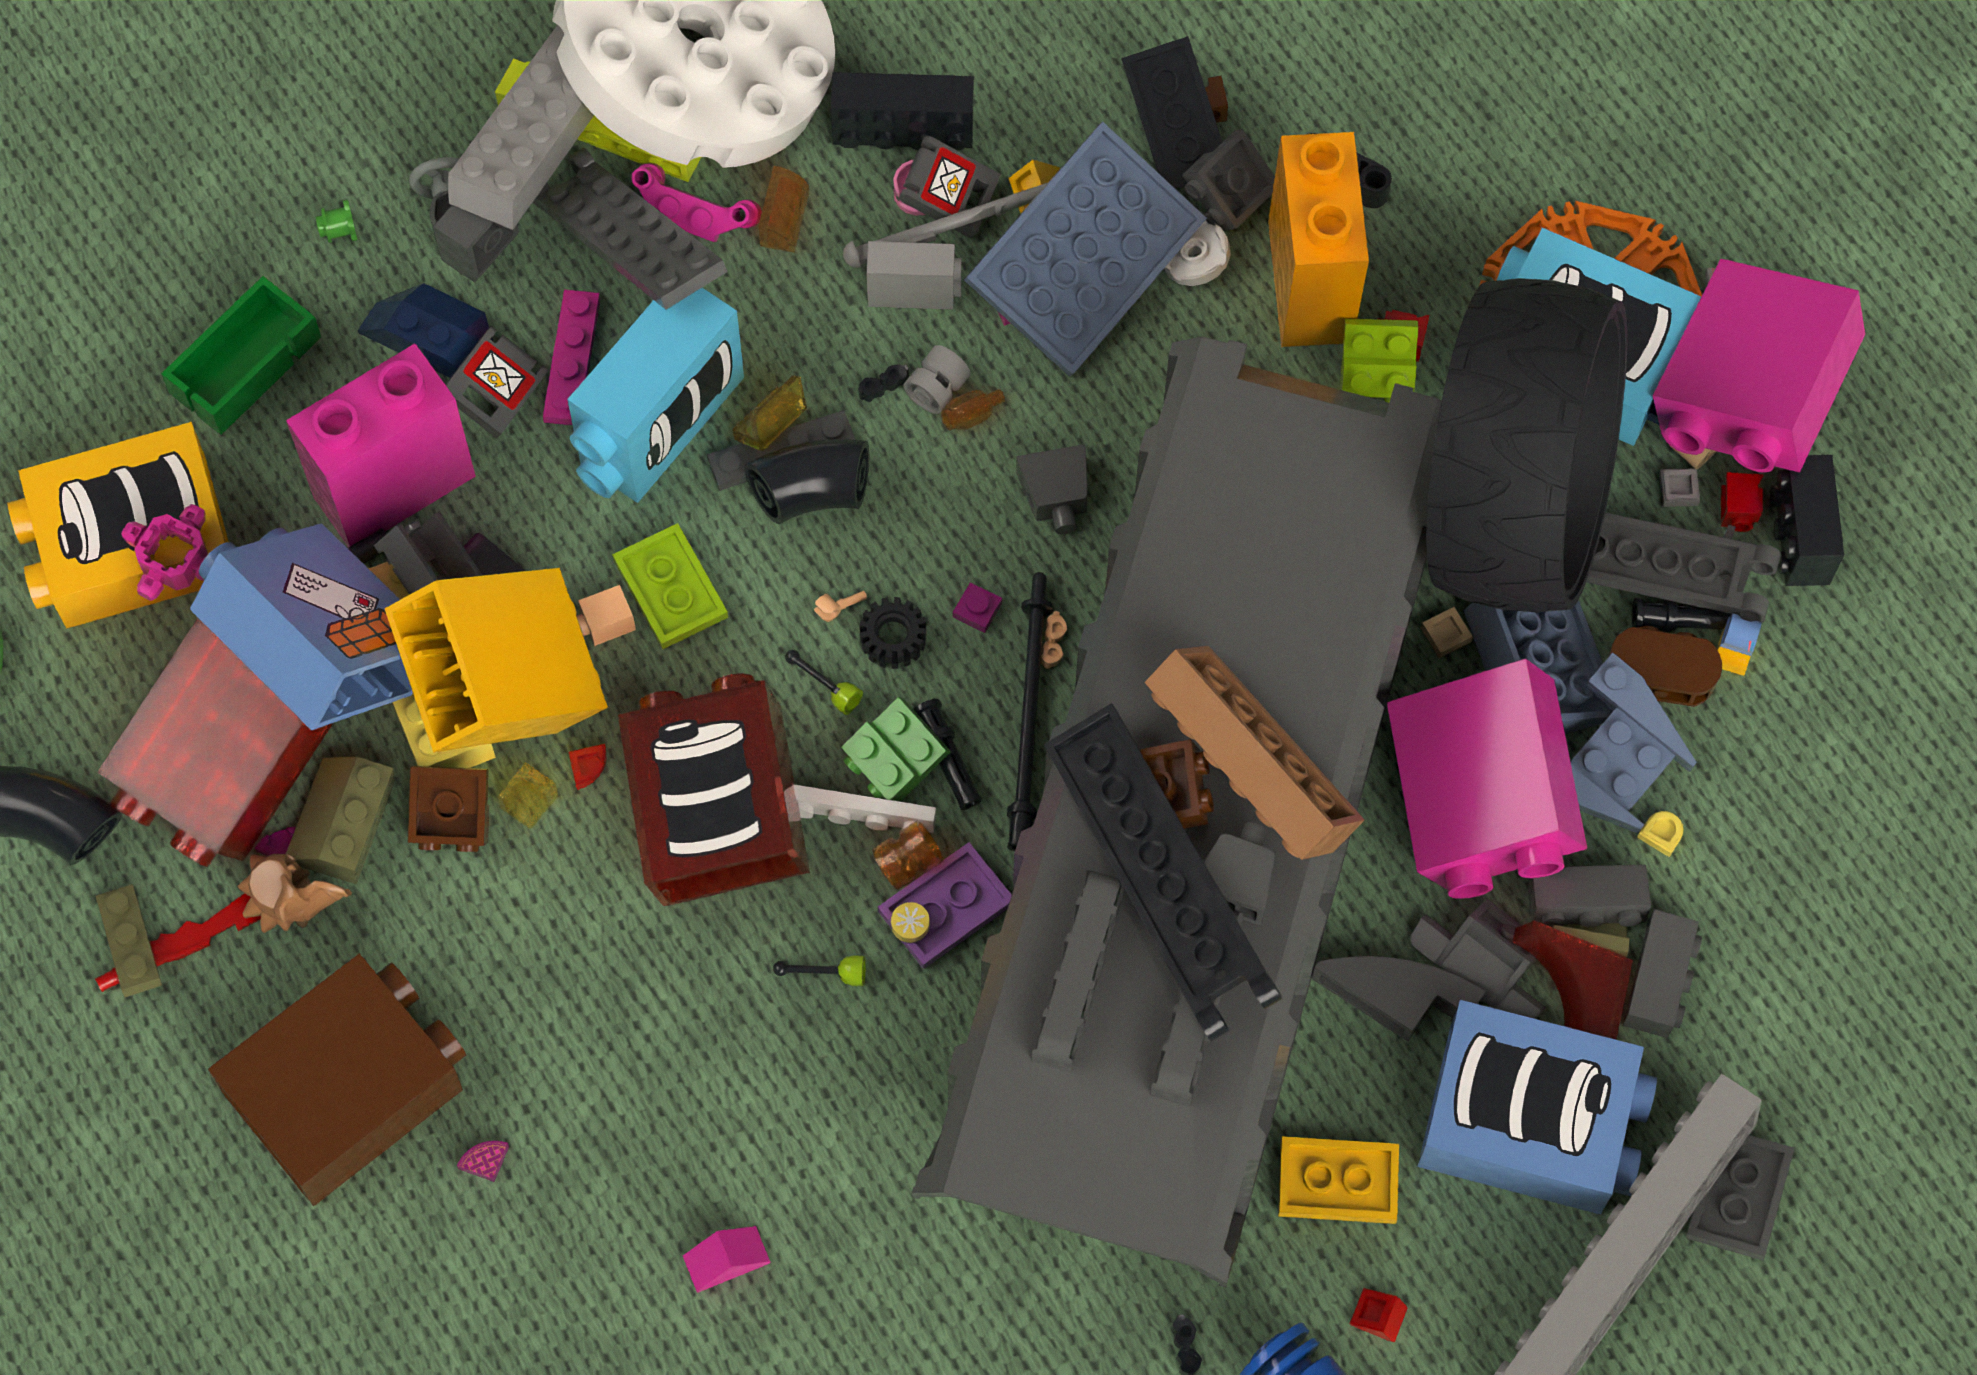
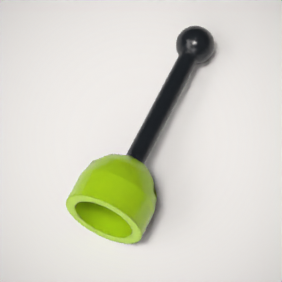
(844, 695)
(850, 970)

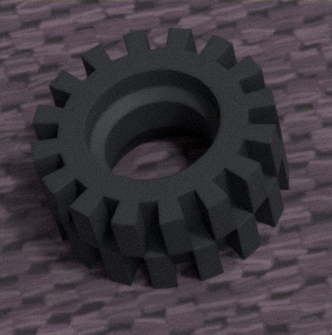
(893, 612)

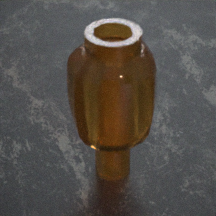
(970, 409)

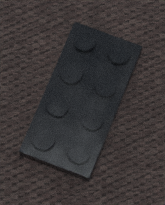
(1172, 107)

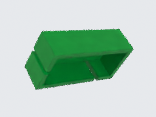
(241, 355)

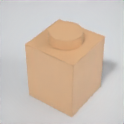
(605, 615)

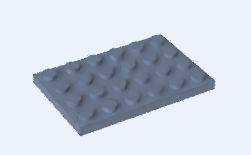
(1085, 249)

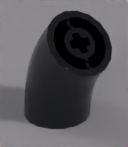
(810, 477)
(54, 812)

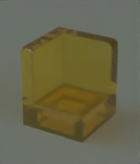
(528, 796)

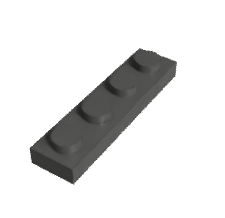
(729, 463)

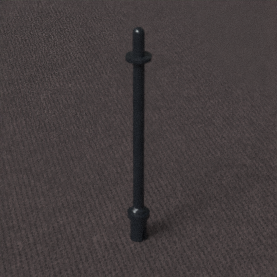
(1022, 811)

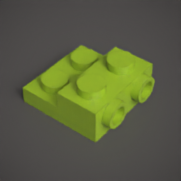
(1378, 356)

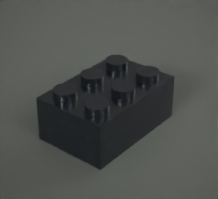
(1808, 522)

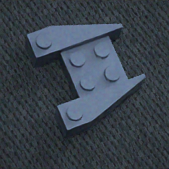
(1627, 748)

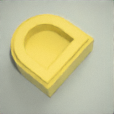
(1662, 832)

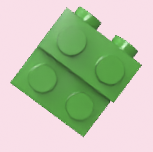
(894, 751)

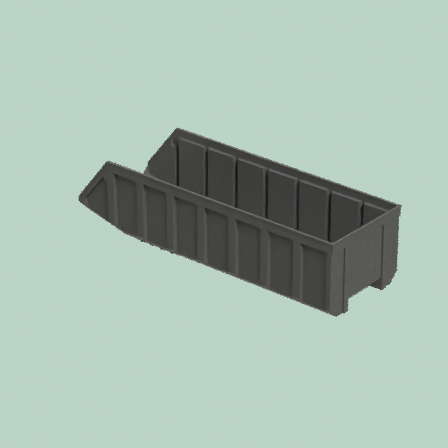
(1294, 549)

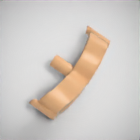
(1054, 633)

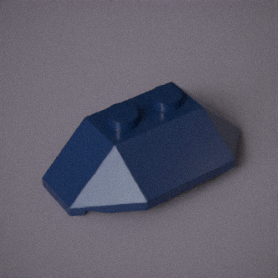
(430, 319)

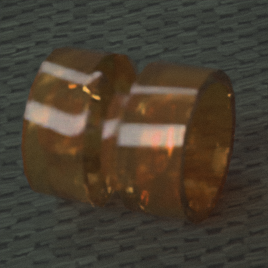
(907, 855)

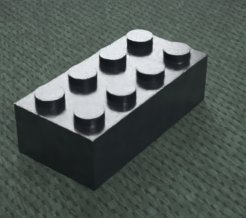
(901, 110)

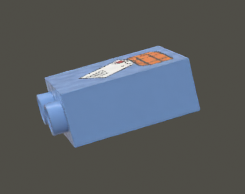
(305, 622)

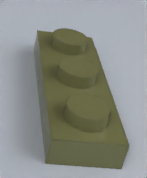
(128, 940)

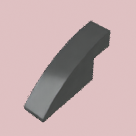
(1394, 989)

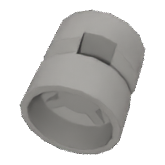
(937, 379)

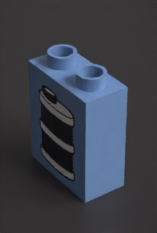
(1536, 1108)

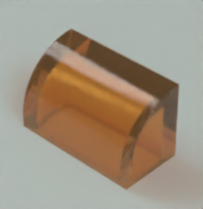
(783, 210)

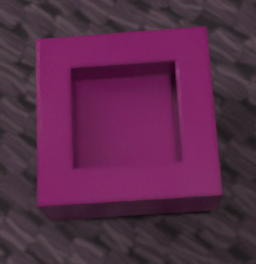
(977, 607)

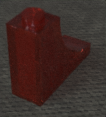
(1587, 977)

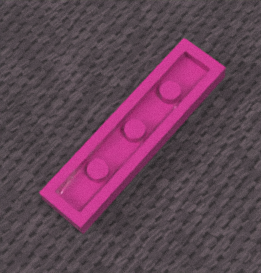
(571, 352)

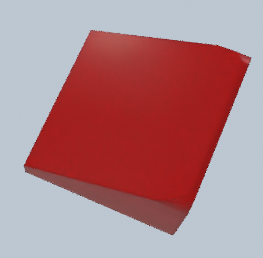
(1379, 1314)

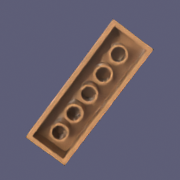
(1253, 752)

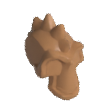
(284, 893)

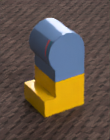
(1738, 643)

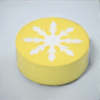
(910, 922)

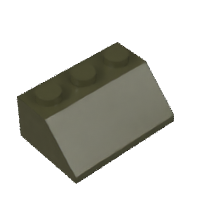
(341, 816)

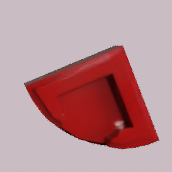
(587, 764)

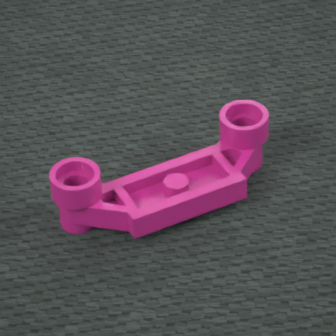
(690, 211)

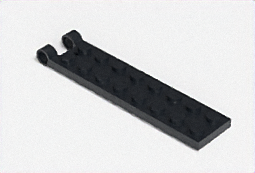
(1158, 866)

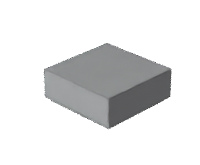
(1679, 487)

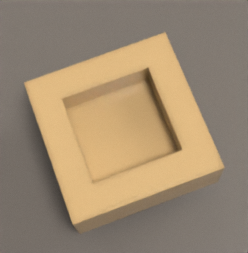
(1446, 632)

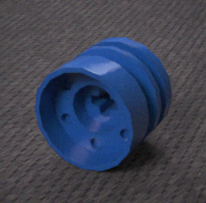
(1284, 1356)

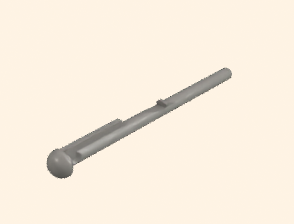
(927, 232)

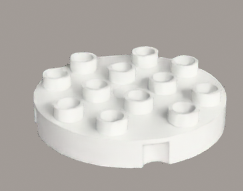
(722, 98)

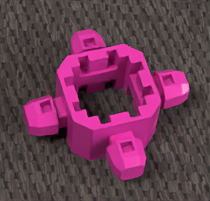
(147, 542)

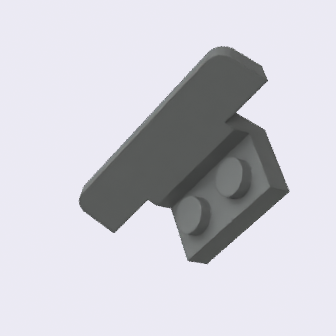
(1482, 955)

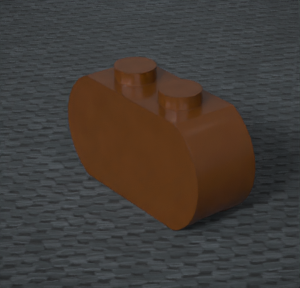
(1674, 666)

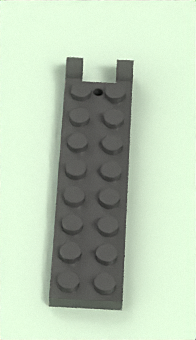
(629, 233)
(1680, 565)

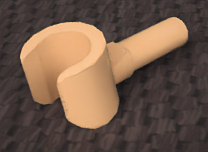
(829, 609)

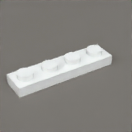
(873, 811)

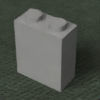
(912, 275)

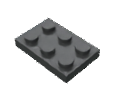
(1744, 1199)

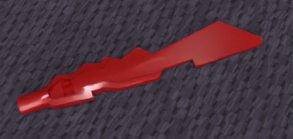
(190, 938)

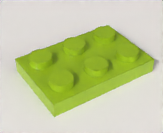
(670, 586)

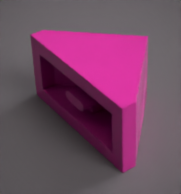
(725, 1256)

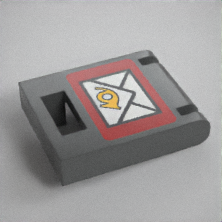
(946, 181)
(500, 376)

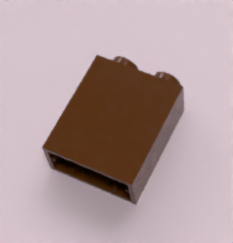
(340, 1076)

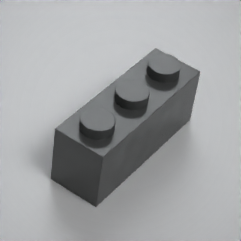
(1591, 896)
(1662, 974)

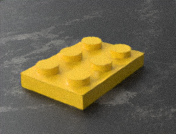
(1338, 1180)

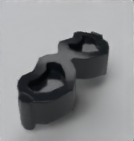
(889, 380)
(1184, 1334)

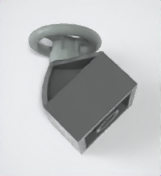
(462, 238)

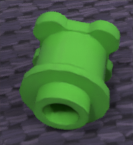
(336, 223)

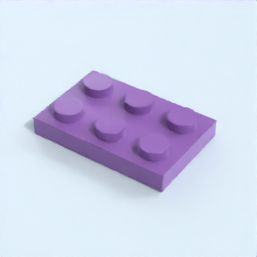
(959, 898)

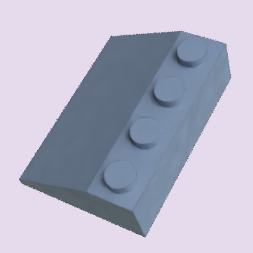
(1554, 643)

